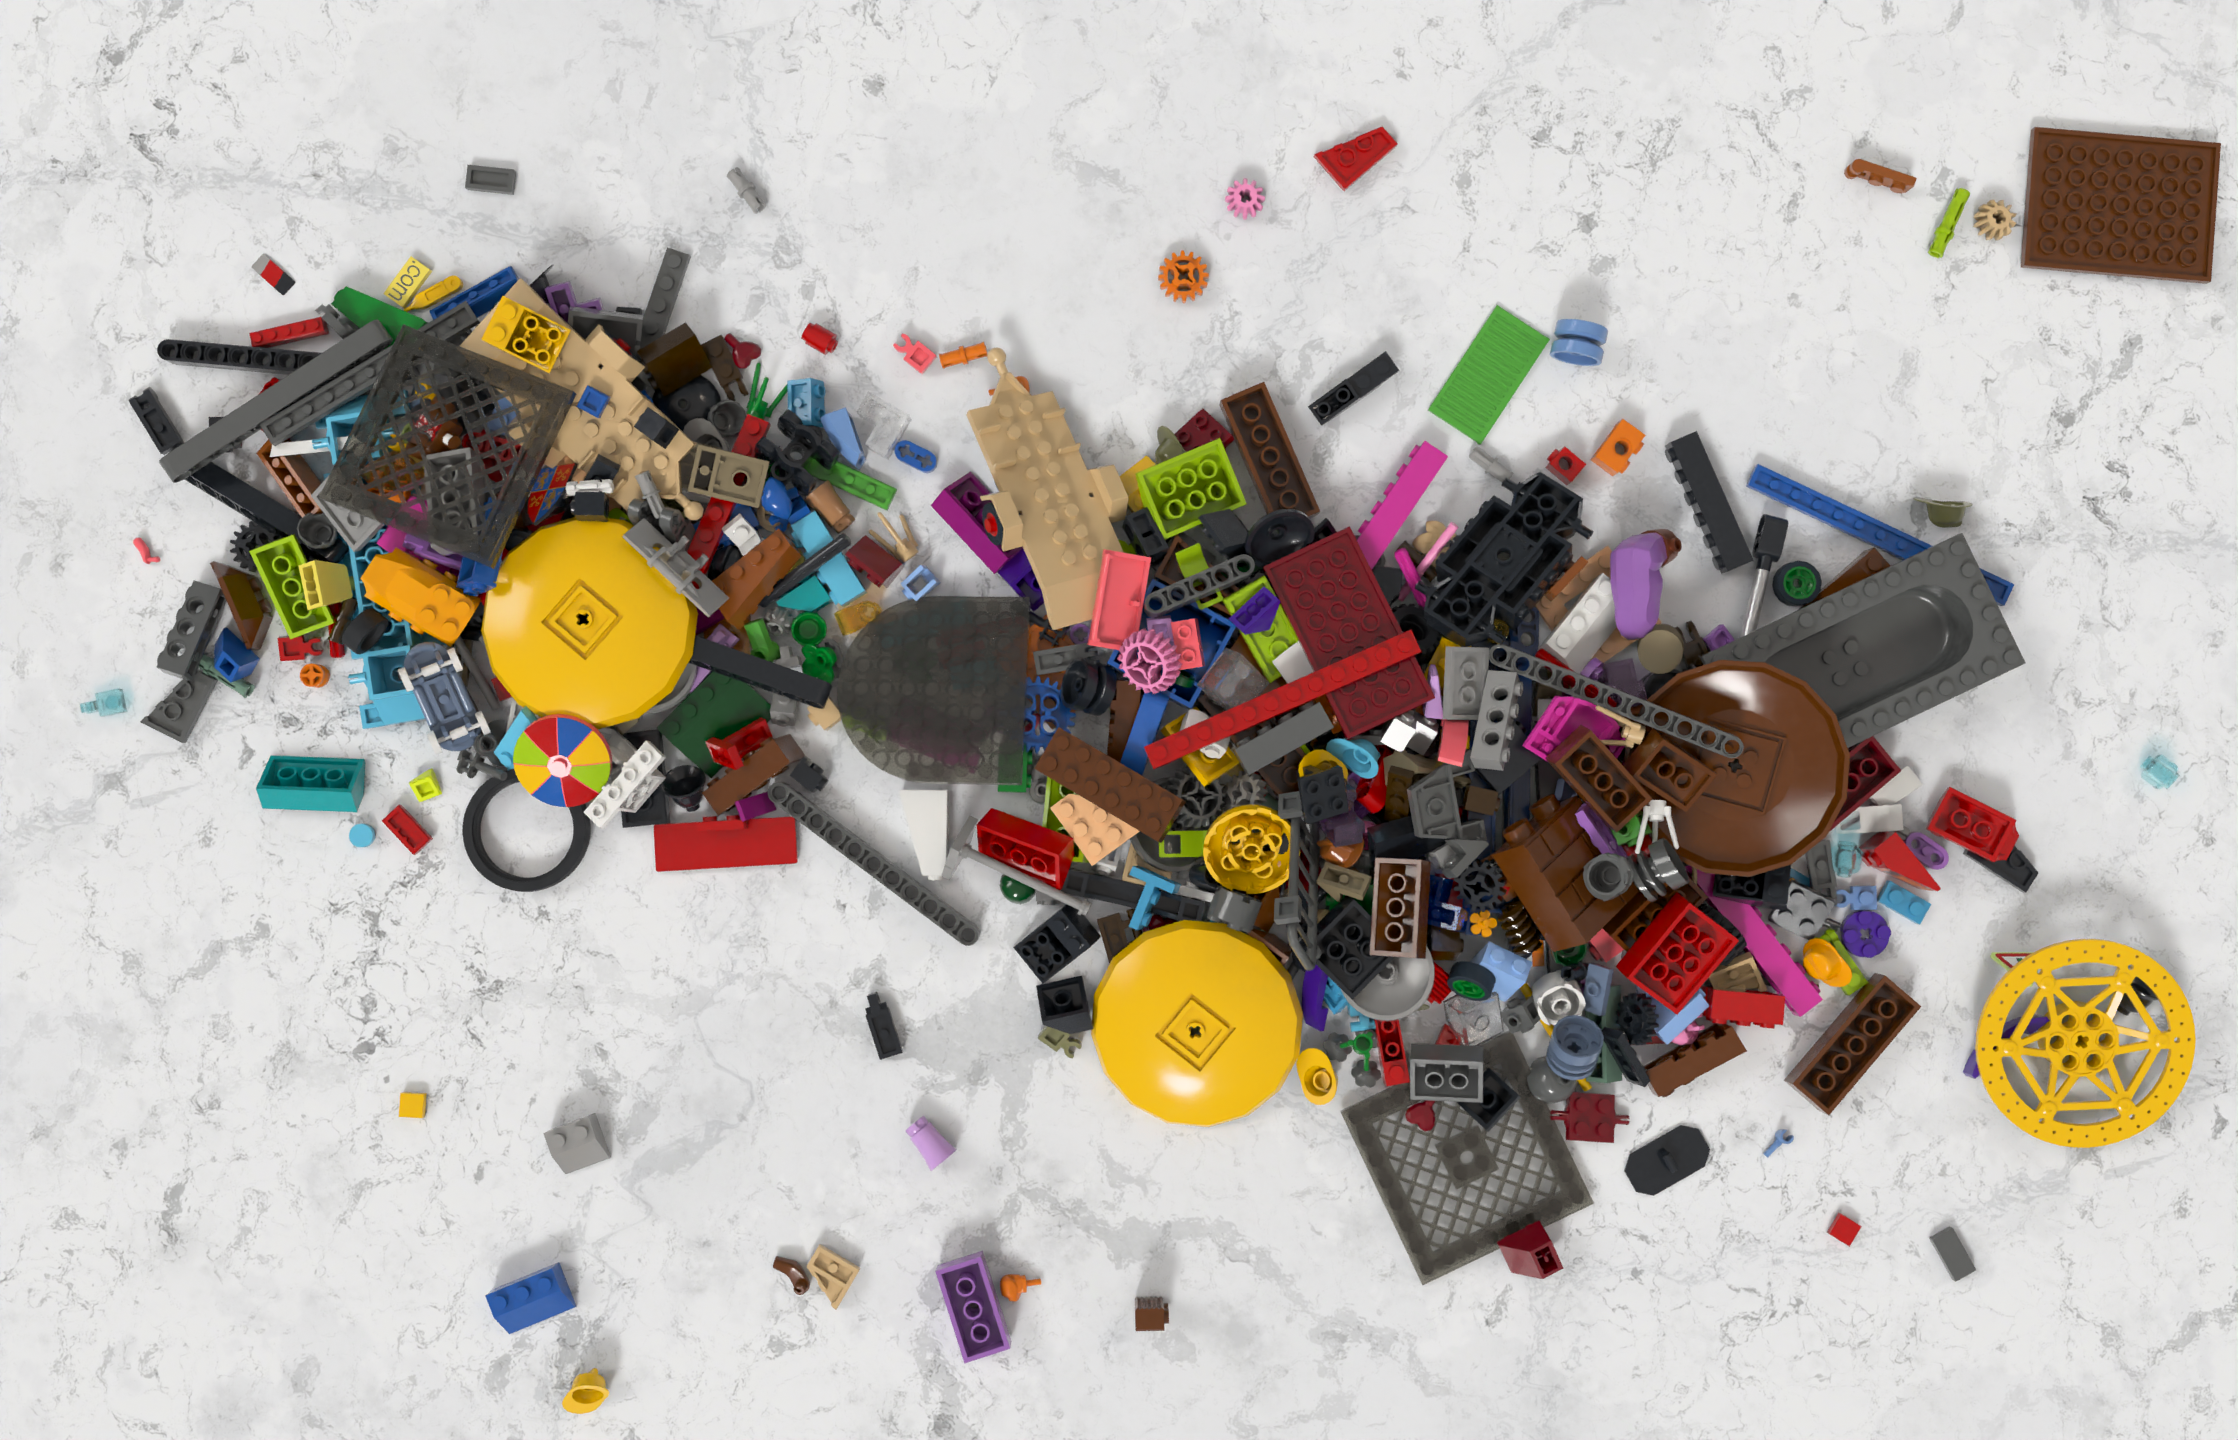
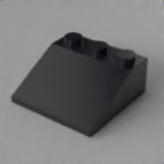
(1345, 947)

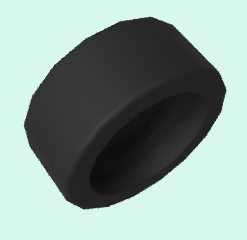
(365, 631)

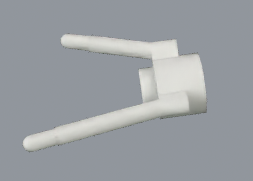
(1656, 811)

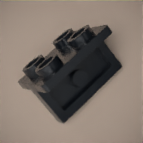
(1322, 793)

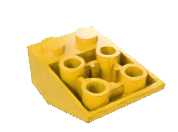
(525, 334)

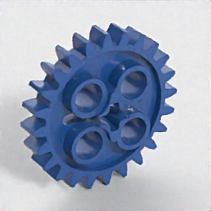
(1059, 715)

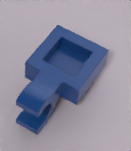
(798, 512)

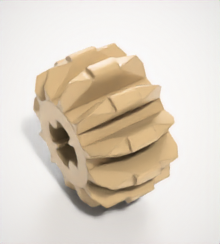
(1997, 226)

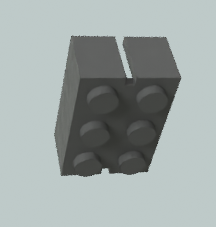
(619, 324)

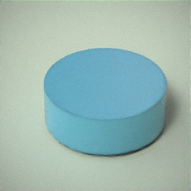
(362, 835)

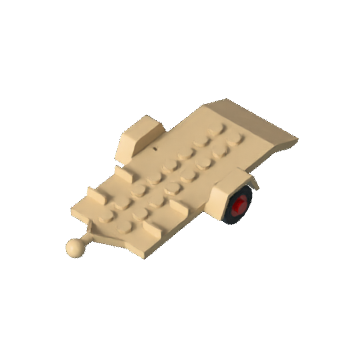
(610, 368)
(1049, 485)

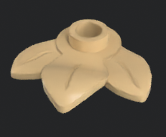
(1426, 540)

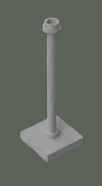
(962, 849)

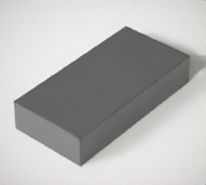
(490, 179)
(1952, 1254)

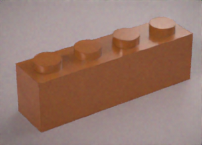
(293, 477)

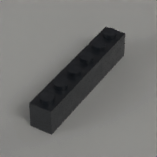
(1708, 502)

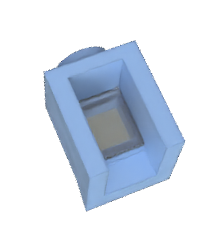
(919, 583)

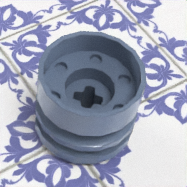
(1574, 1047)

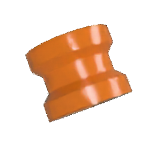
(308, 675)

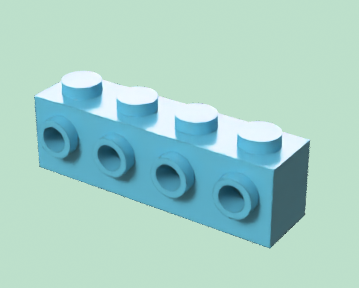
(837, 573)

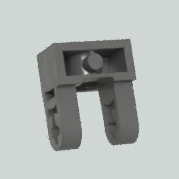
(670, 524)

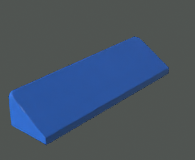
(481, 296)

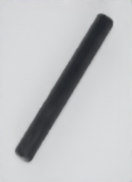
(807, 568)

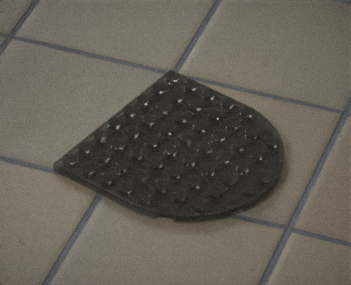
(940, 689)

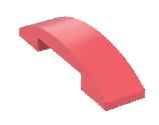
(1453, 741)

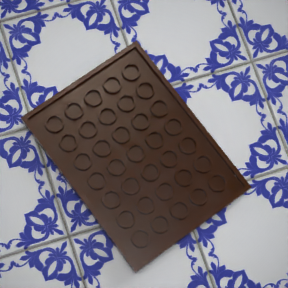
(2120, 205)

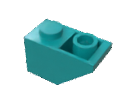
(808, 596)

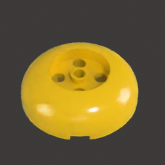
(1258, 868)

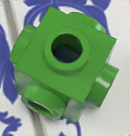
(1629, 832)

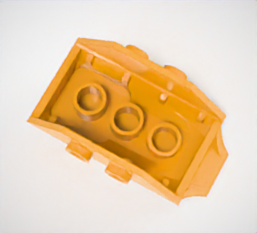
(419, 594)

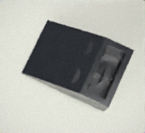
(1761, 890)
(1057, 942)

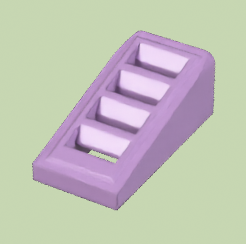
(1433, 708)

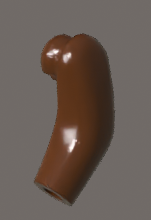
(794, 1272)

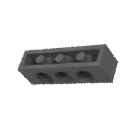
(197, 641)

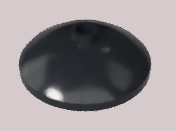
(699, 396)
(1278, 536)

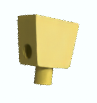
(325, 583)

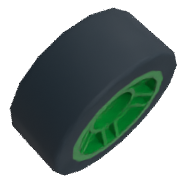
(1807, 577)
(1471, 981)

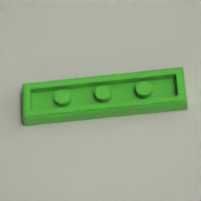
(854, 483)

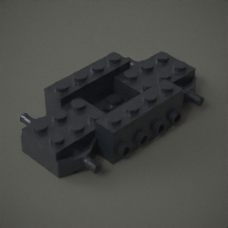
(1481, 587)

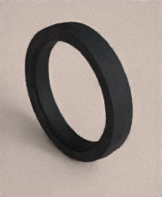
(486, 867)

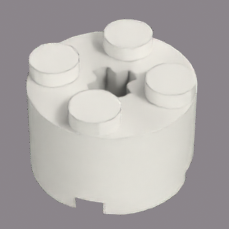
(1557, 998)

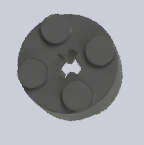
(1234, 909)

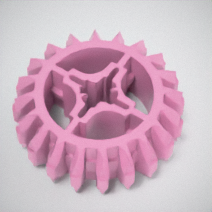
(1146, 668)

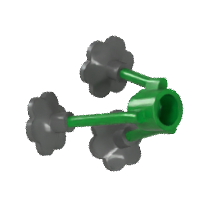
(1340, 1046)

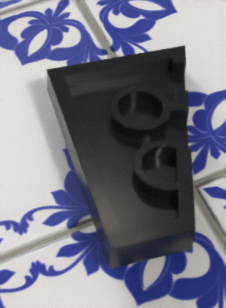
(2015, 870)

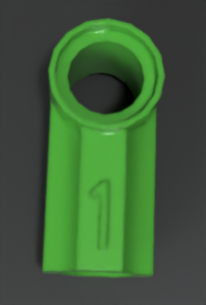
(761, 641)

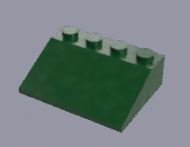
(713, 710)

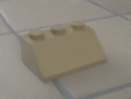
(1420, 765)

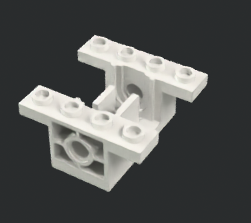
(629, 781)

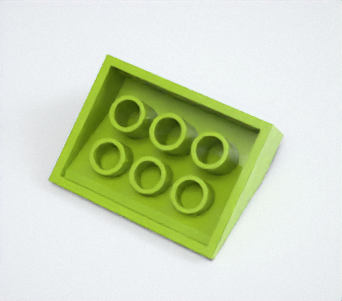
(1189, 487)

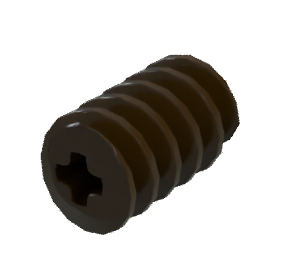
(1520, 928)

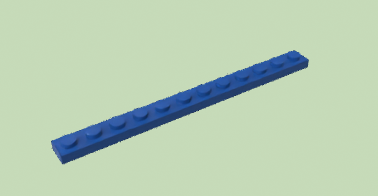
(1852, 521)

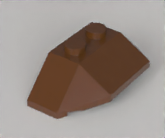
(245, 602)

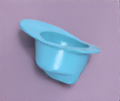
(1357, 755)

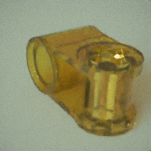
(854, 618)

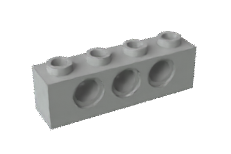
(1497, 685)

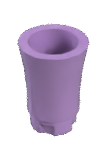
(929, 1142)

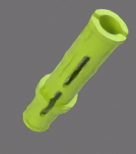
(1945, 231)

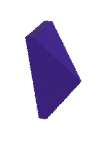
(1256, 613)

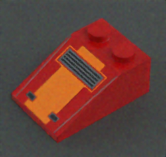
(1892, 856)

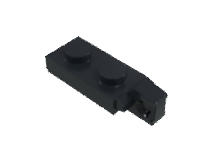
(882, 1027)

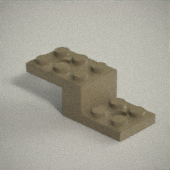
(711, 473)

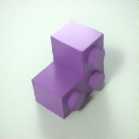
(562, 297)

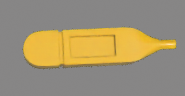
(436, 293)

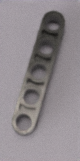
(1207, 577)

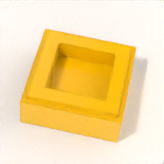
(412, 1105)

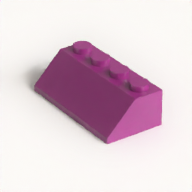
(962, 511)

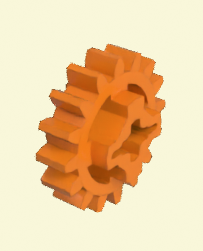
(1176, 270)

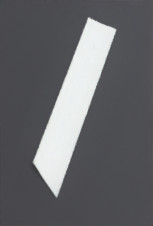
(302, 447)

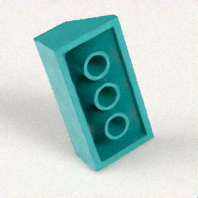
(312, 783)

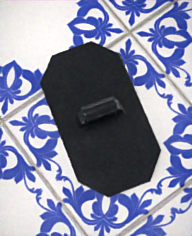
(1667, 1160)

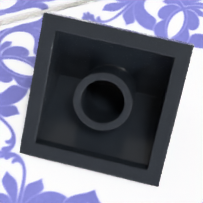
(1497, 1101)

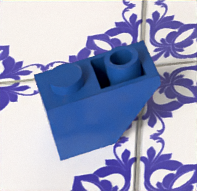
(233, 657)

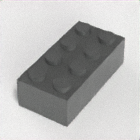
(1283, 738)

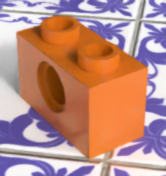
(1622, 434)

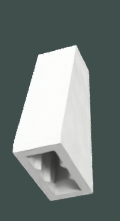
(928, 823)

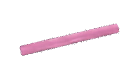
(1430, 557)

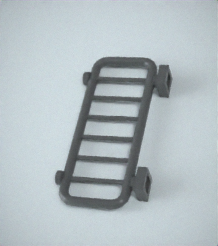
(1289, 909)

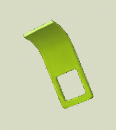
(1192, 562)
(1191, 844)

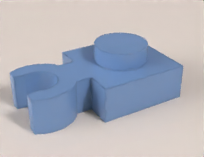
(1859, 898)

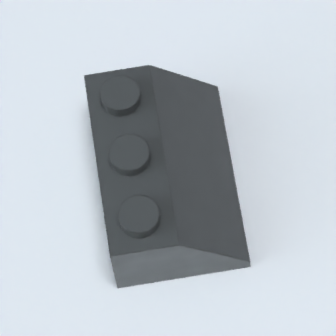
(1446, 1073)

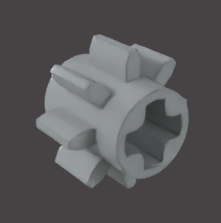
(778, 621)

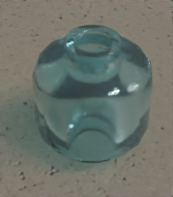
(2159, 771)
(1846, 858)

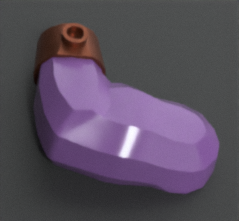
(1637, 579)

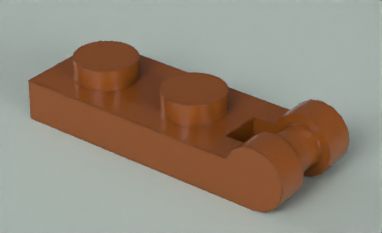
(1880, 175)

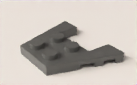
(1436, 807)

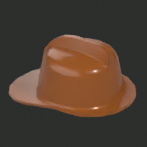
(1342, 856)

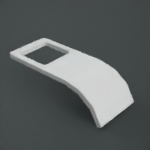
(1877, 819)

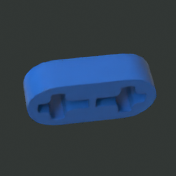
(918, 451)

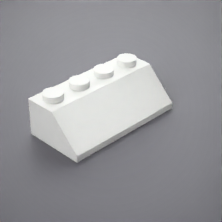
(1584, 626)

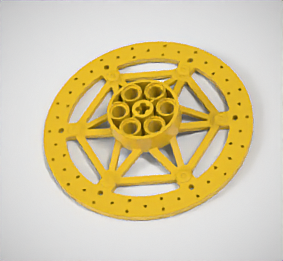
(2065, 953)

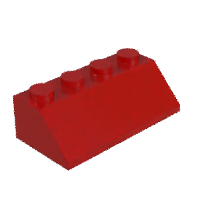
(1026, 847)

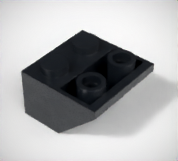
(1226, 532)

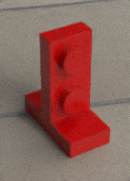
(734, 747)

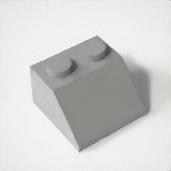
(577, 1144)

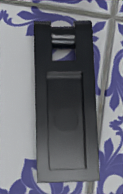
(156, 421)

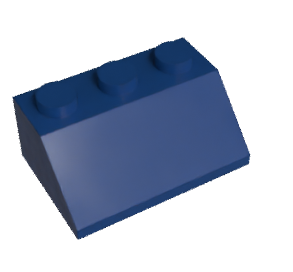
(531, 1299)

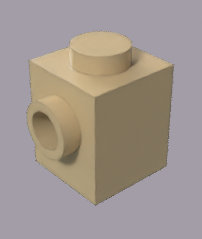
(825, 717)

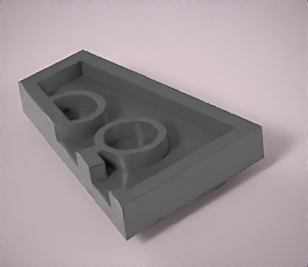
(182, 708)

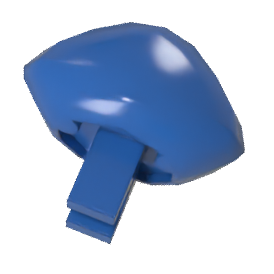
(777, 499)

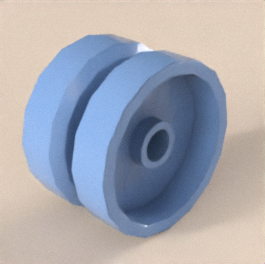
(1579, 342)

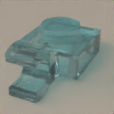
(107, 703)

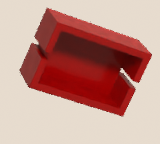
(1744, 1007)

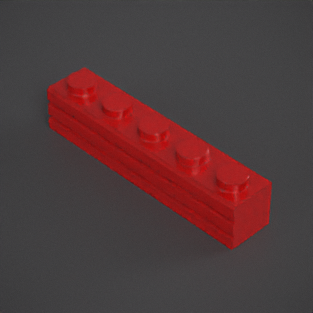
(289, 333)

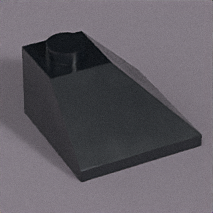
(1065, 1005)

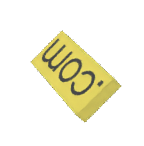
(407, 282)

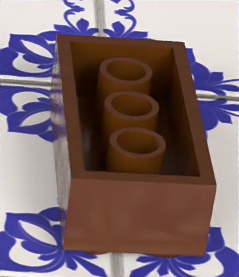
(1598, 778)

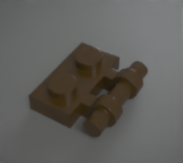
(1113, 933)

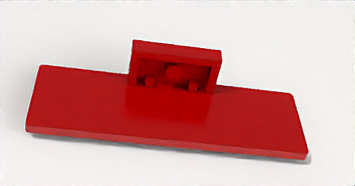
(725, 843)

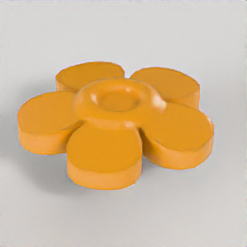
(1482, 923)

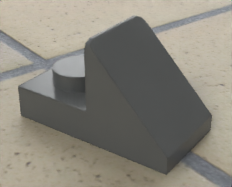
(1466, 853)

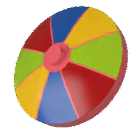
(562, 760)

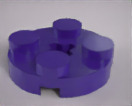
(1851, 935)

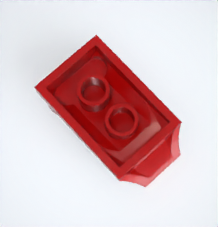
(1973, 825)

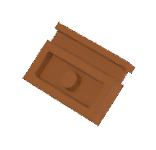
(1570, 572)

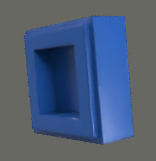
(593, 401)

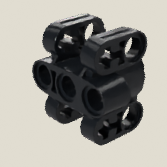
(793, 428)

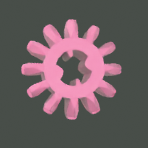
(1253, 193)

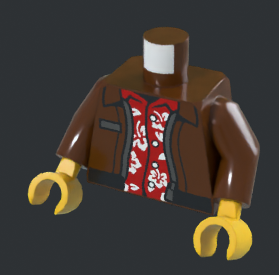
(439, 438)

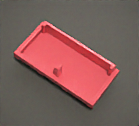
(1118, 598)

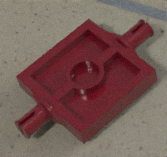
(1590, 1117)

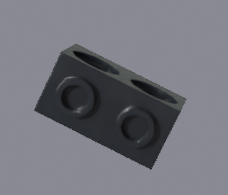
(1145, 535)

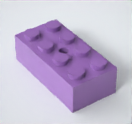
(979, 1329)

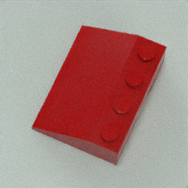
(1676, 953)

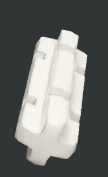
(590, 486)

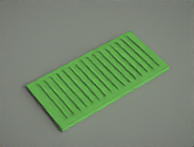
(1488, 374)

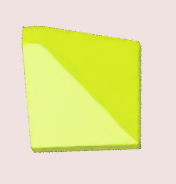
(425, 785)

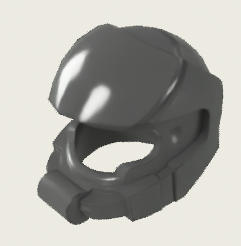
(1608, 876)

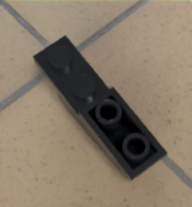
(1353, 388)

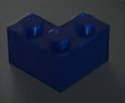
(1440, 911)

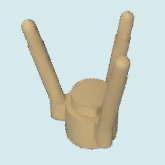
(905, 548)
(1631, 731)

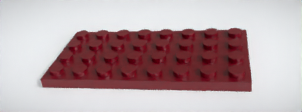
(1338, 613)

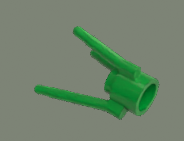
(758, 407)

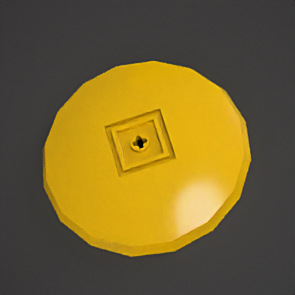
(597, 671)
(1203, 979)

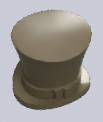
(1661, 649)

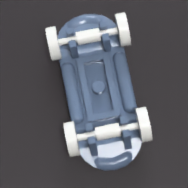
(442, 697)

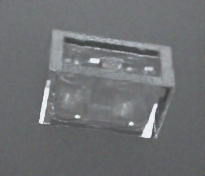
(1232, 680)

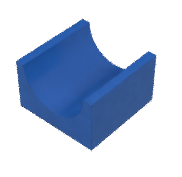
(1214, 635)

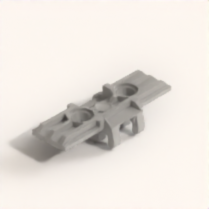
(676, 566)

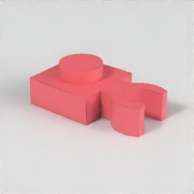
(916, 355)

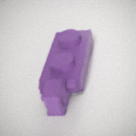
(424, 550)

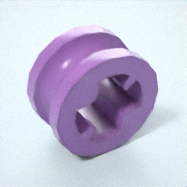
(1075, 639)

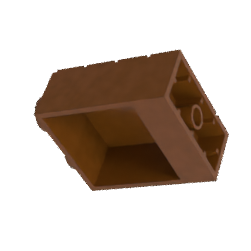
(1546, 871)

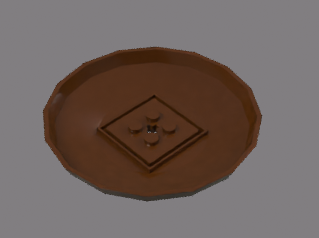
(1789, 775)

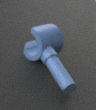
(1778, 1142)

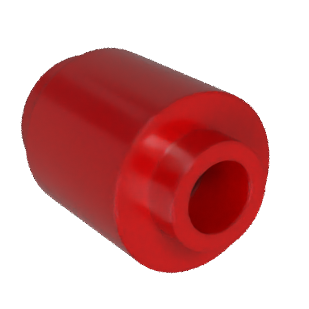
(820, 338)

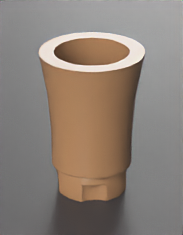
(830, 507)

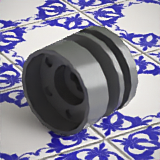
(1661, 867)

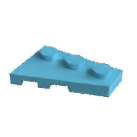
(506, 747)

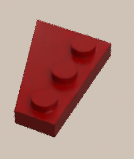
(1354, 158)

